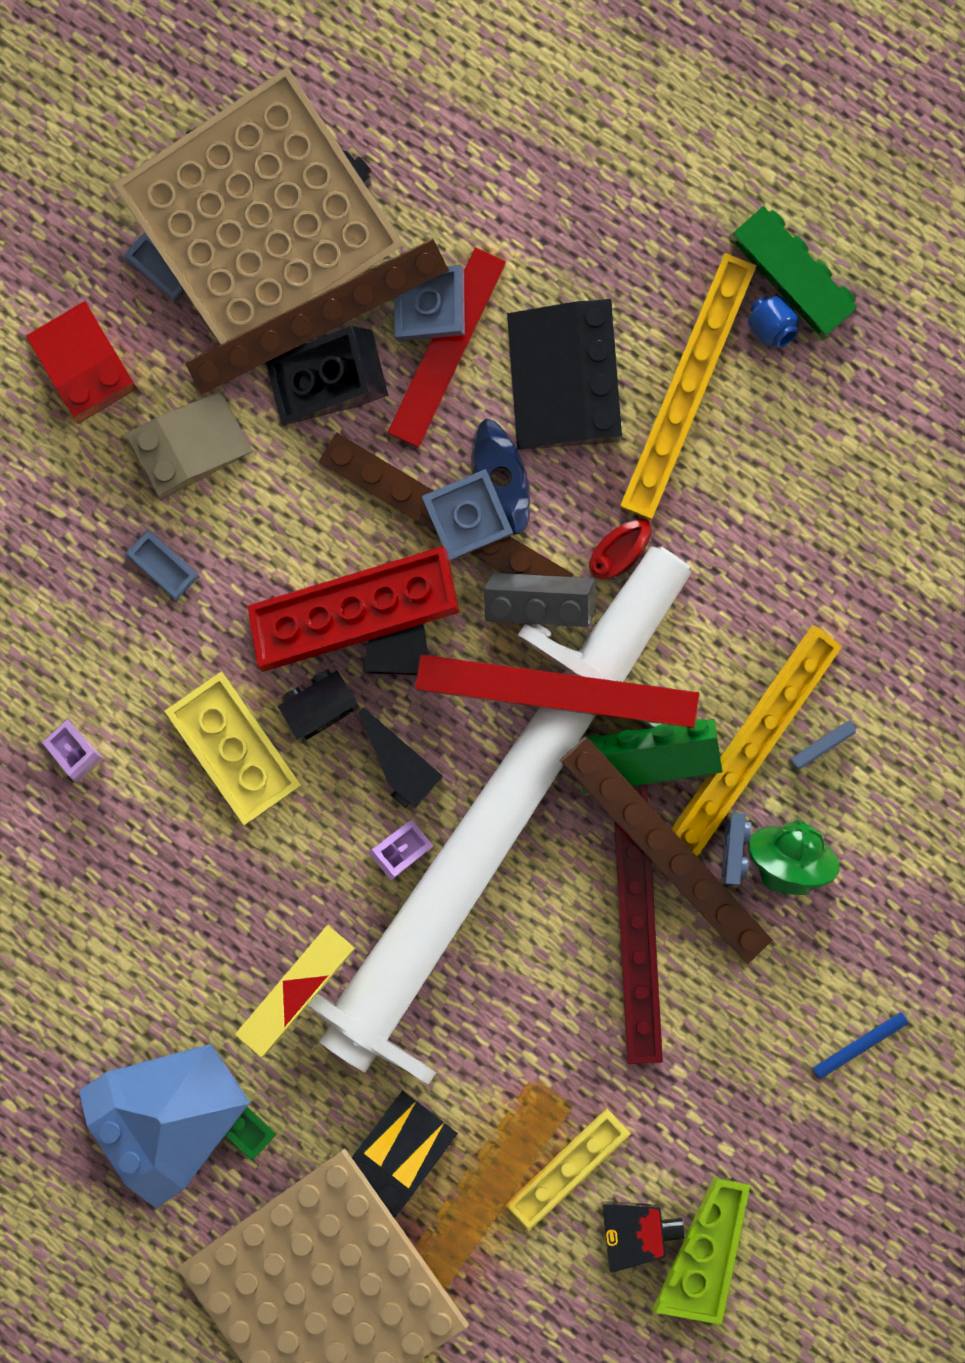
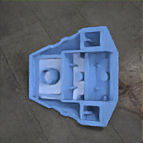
(163, 1118)

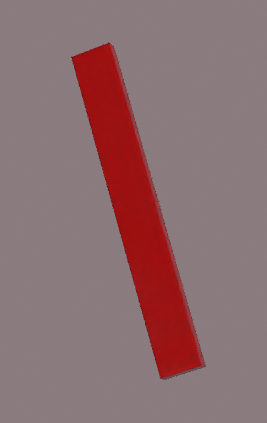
(557, 691)

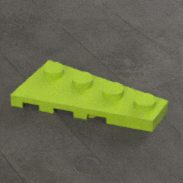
(705, 1263)

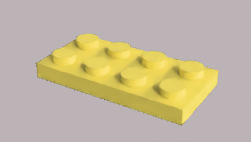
(233, 748)

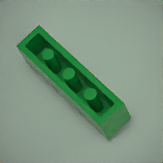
(794, 272)
(662, 752)

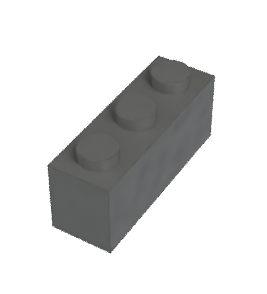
(540, 599)

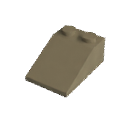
(188, 444)

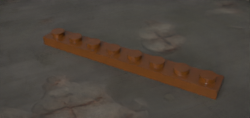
(316, 316)
(406, 496)
(665, 849)

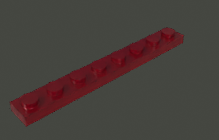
(638, 948)

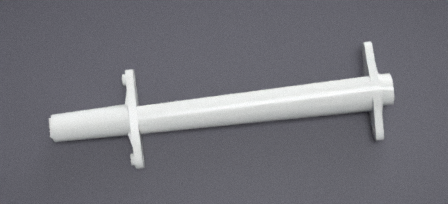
(462, 869)

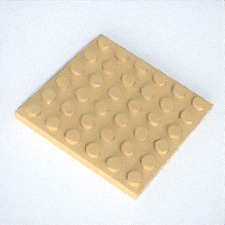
(258, 209)
(323, 1278)

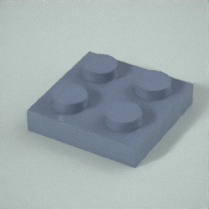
(432, 308)
(467, 515)
(736, 834)

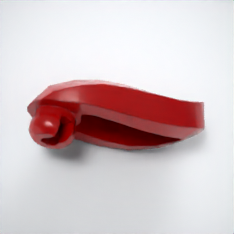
(620, 549)

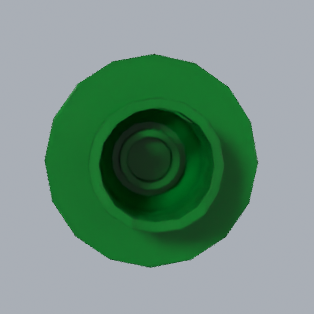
(793, 858)

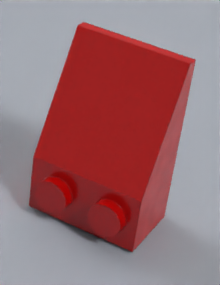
(81, 362)

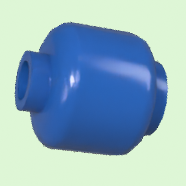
(773, 321)

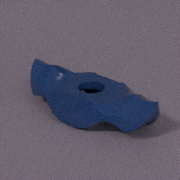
(495, 450)

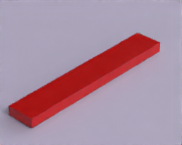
(445, 353)

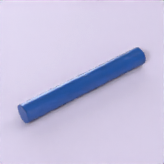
(860, 1045)

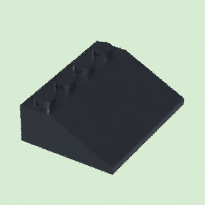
(564, 375)

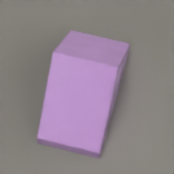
(72, 751)
(401, 849)

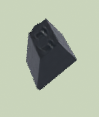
(318, 705)

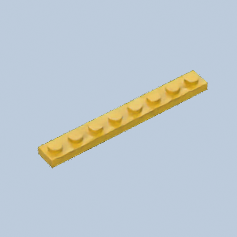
(688, 386)
(756, 738)

